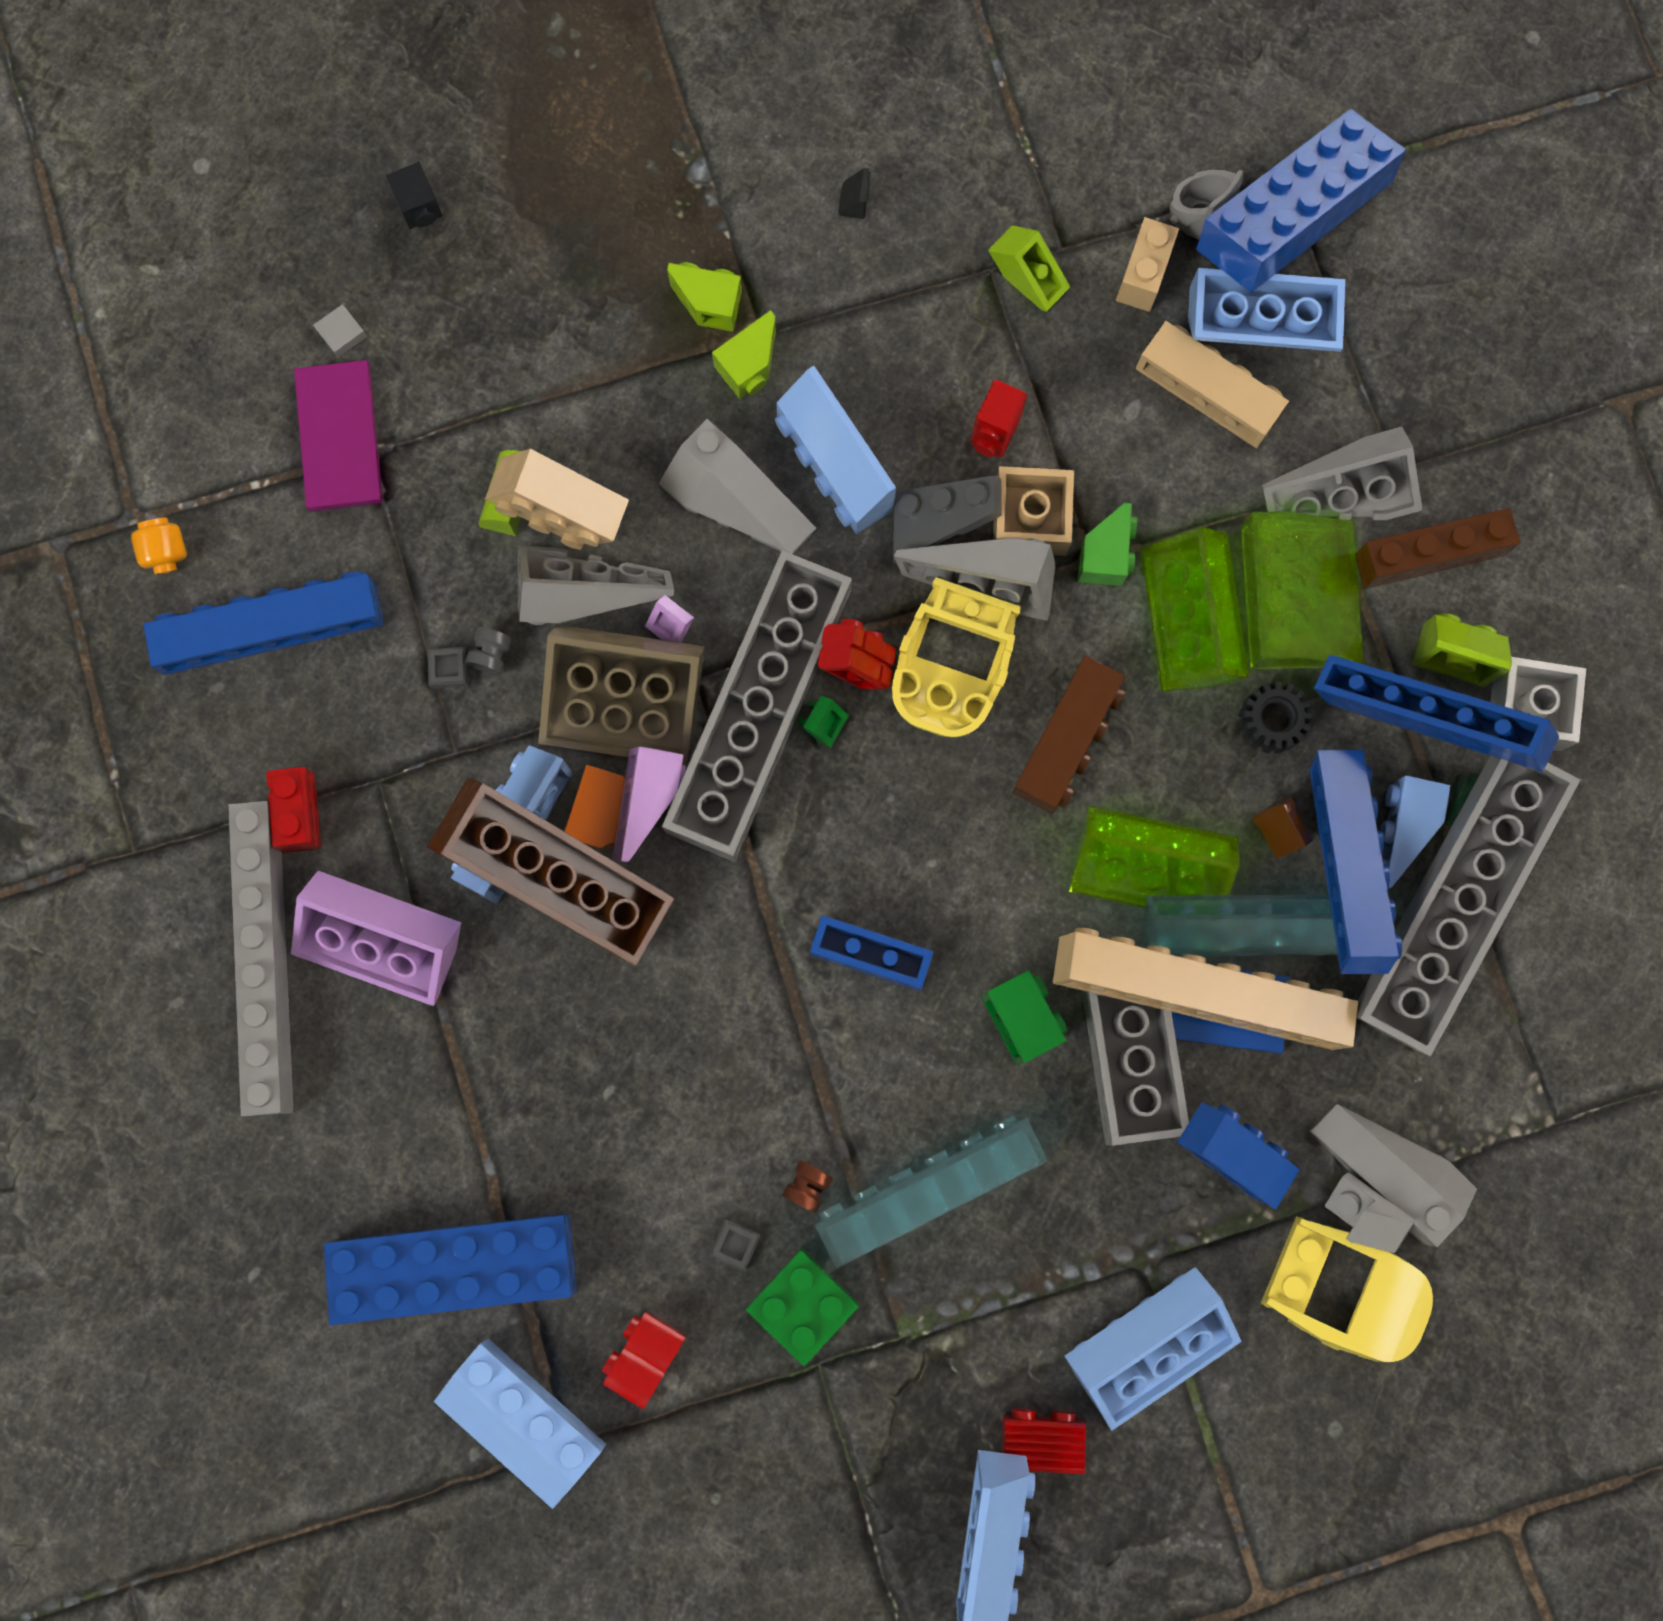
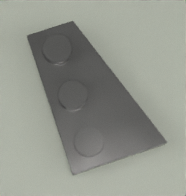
(941, 511)

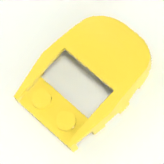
(941, 697)
(1389, 1310)

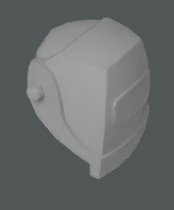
(1200, 197)

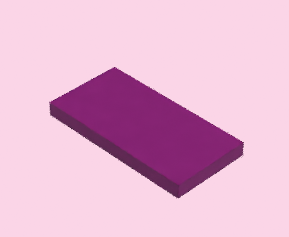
(338, 436)

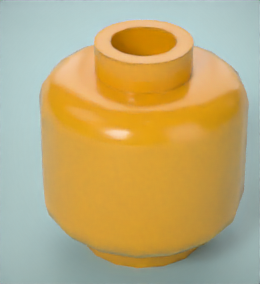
(158, 545)

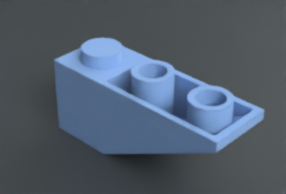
(1413, 818)

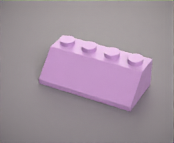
(374, 937)

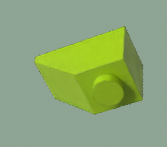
(1029, 266)
(747, 357)

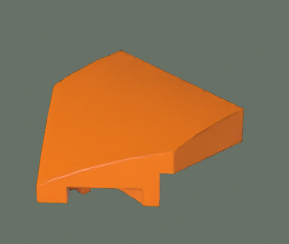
(596, 808)

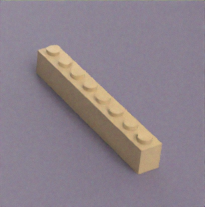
(1205, 990)

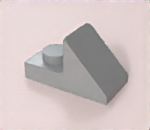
(1373, 1217)

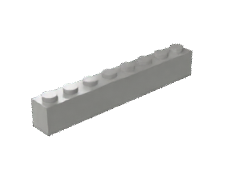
(260, 963)

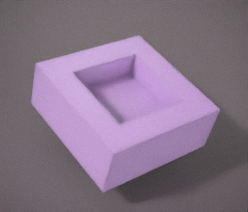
(669, 620)

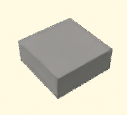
(340, 331)

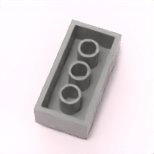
(1135, 1070)

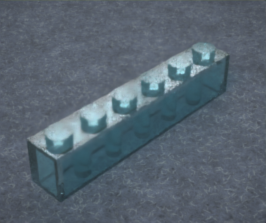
(1240, 925)
(930, 1192)

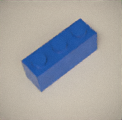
(871, 953)
(1239, 1153)

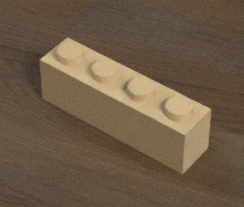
(1211, 383)

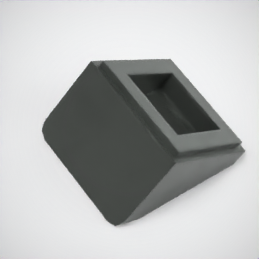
(855, 195)

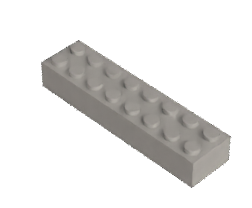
(757, 707)
(1465, 900)

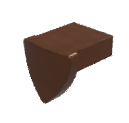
(1283, 827)

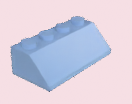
(1279, 313)
(835, 452)
(536, 785)
(1153, 1348)
(519, 1422)
(993, 1537)

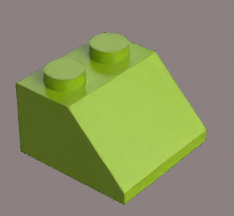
(1462, 650)

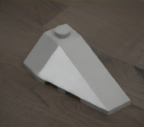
(1359, 480)
(723, 484)
(1001, 568)
(568, 588)
(1399, 1171)

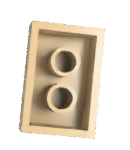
(556, 499)

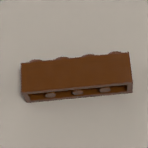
(1437, 548)
(1069, 734)

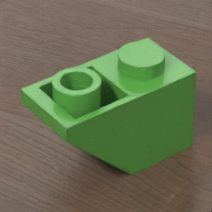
(1105, 549)

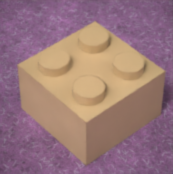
(1036, 506)

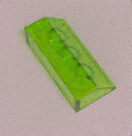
(1194, 611)
(1139, 857)

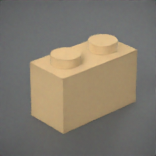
(1147, 264)

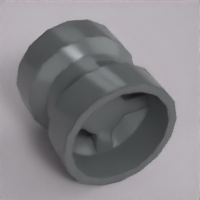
(488, 651)

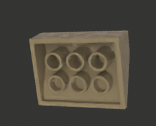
(619, 692)

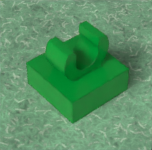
(824, 721)

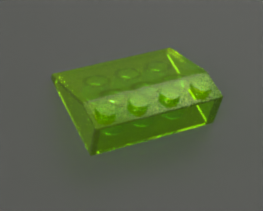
(1300, 590)

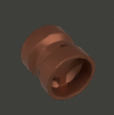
(801, 1193)

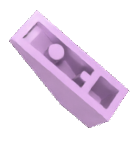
(648, 789)

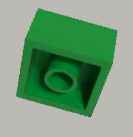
(1025, 1017)
(802, 1306)

